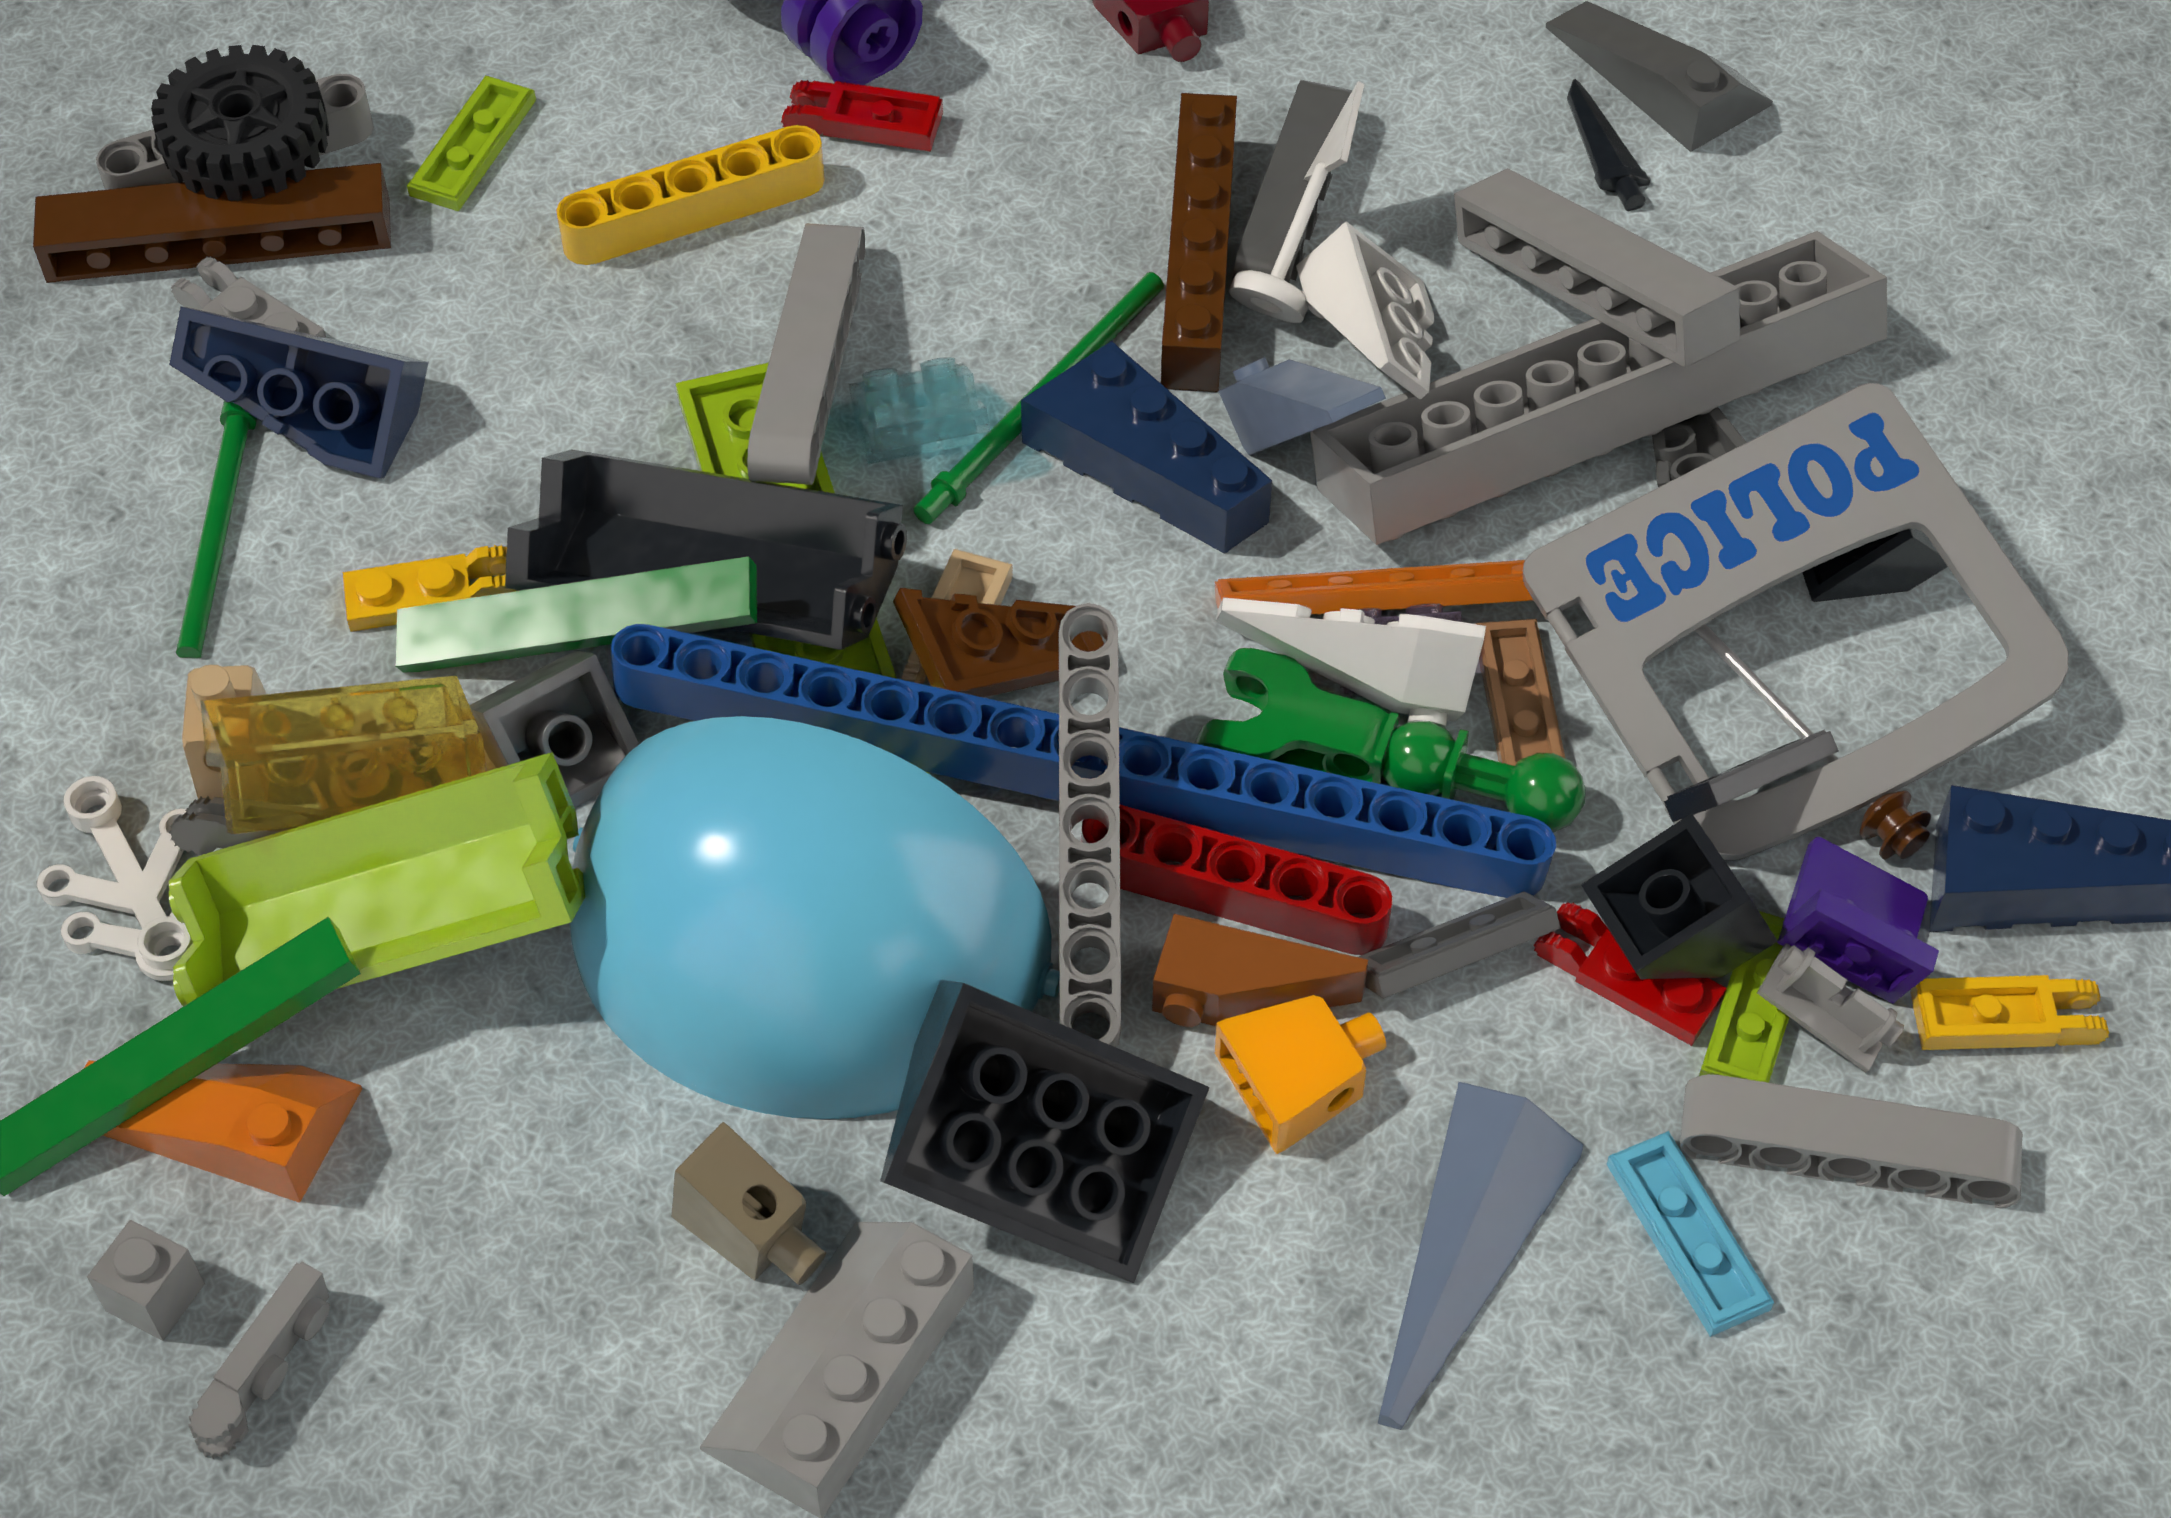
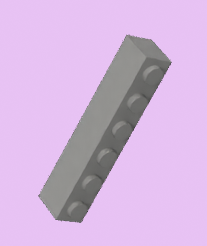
(1599, 267)

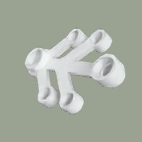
(134, 891)

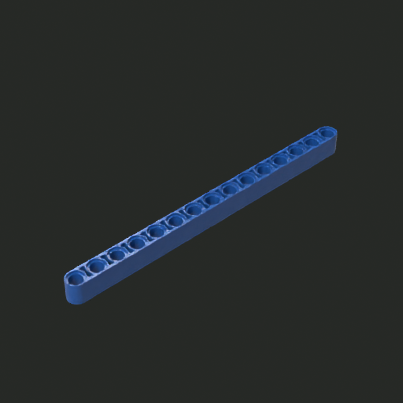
(1020, 752)

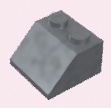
(560, 711)

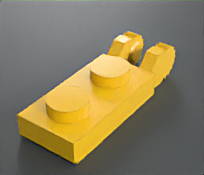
(378, 592)
(2005, 1012)

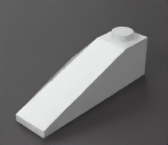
(1372, 304)
(1406, 666)

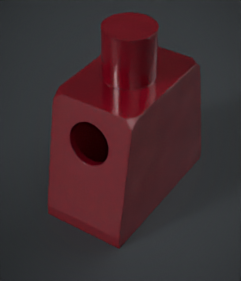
(1159, 24)

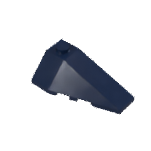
(322, 393)

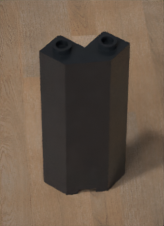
(815, 552)

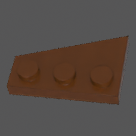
(986, 646)

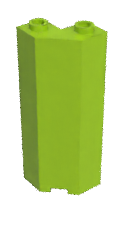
(395, 877)

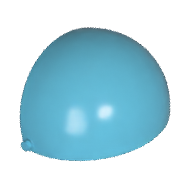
(786, 910)

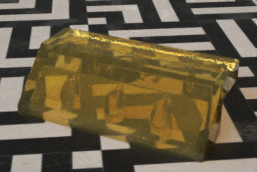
(337, 748)

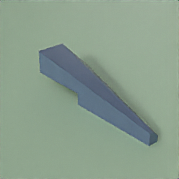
(1489, 1191)

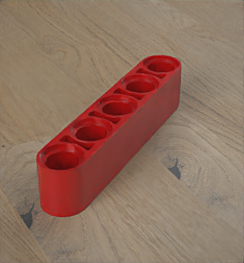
(1268, 879)

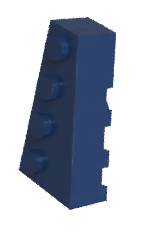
(1148, 446)
(2046, 862)

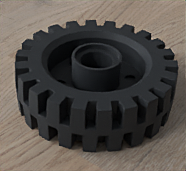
(240, 122)

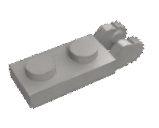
(240, 300)
(258, 1361)

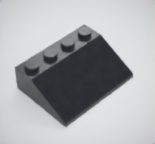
(1040, 1129)

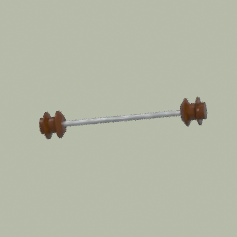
(1885, 817)

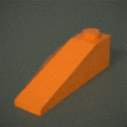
(248, 1124)

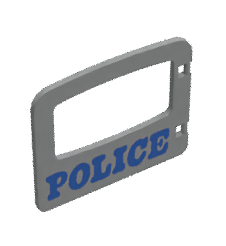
(1755, 521)

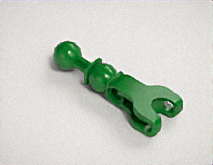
(1366, 743)

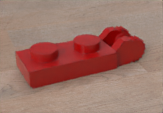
(865, 113)
(1673, 1005)

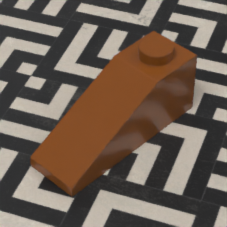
(1225, 972)

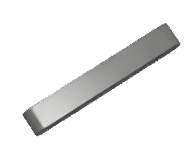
(806, 356)
(1089, 799)

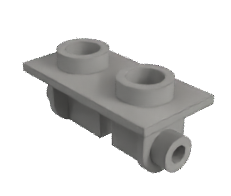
(1827, 1008)

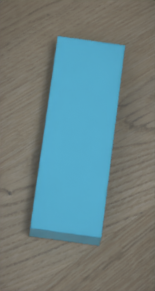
(1689, 1234)

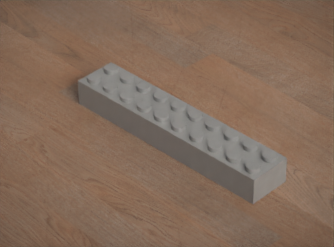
(1588, 394)

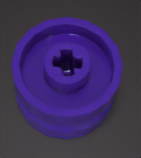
(853, 37)

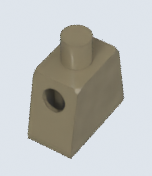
(743, 1208)

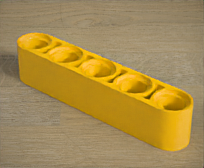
(691, 194)

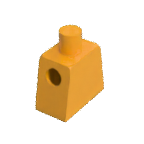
(1296, 1064)

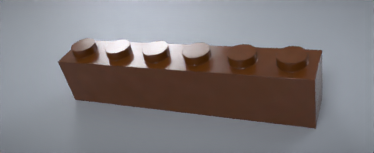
(177, 229)
(1198, 243)

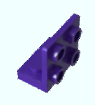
(1859, 921)

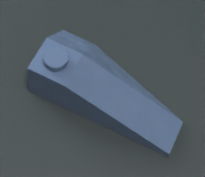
(1290, 400)

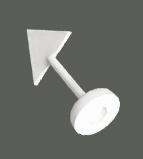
(1271, 293)

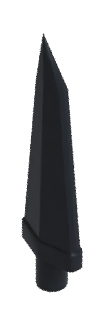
(1609, 157)

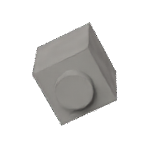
(146, 1280)

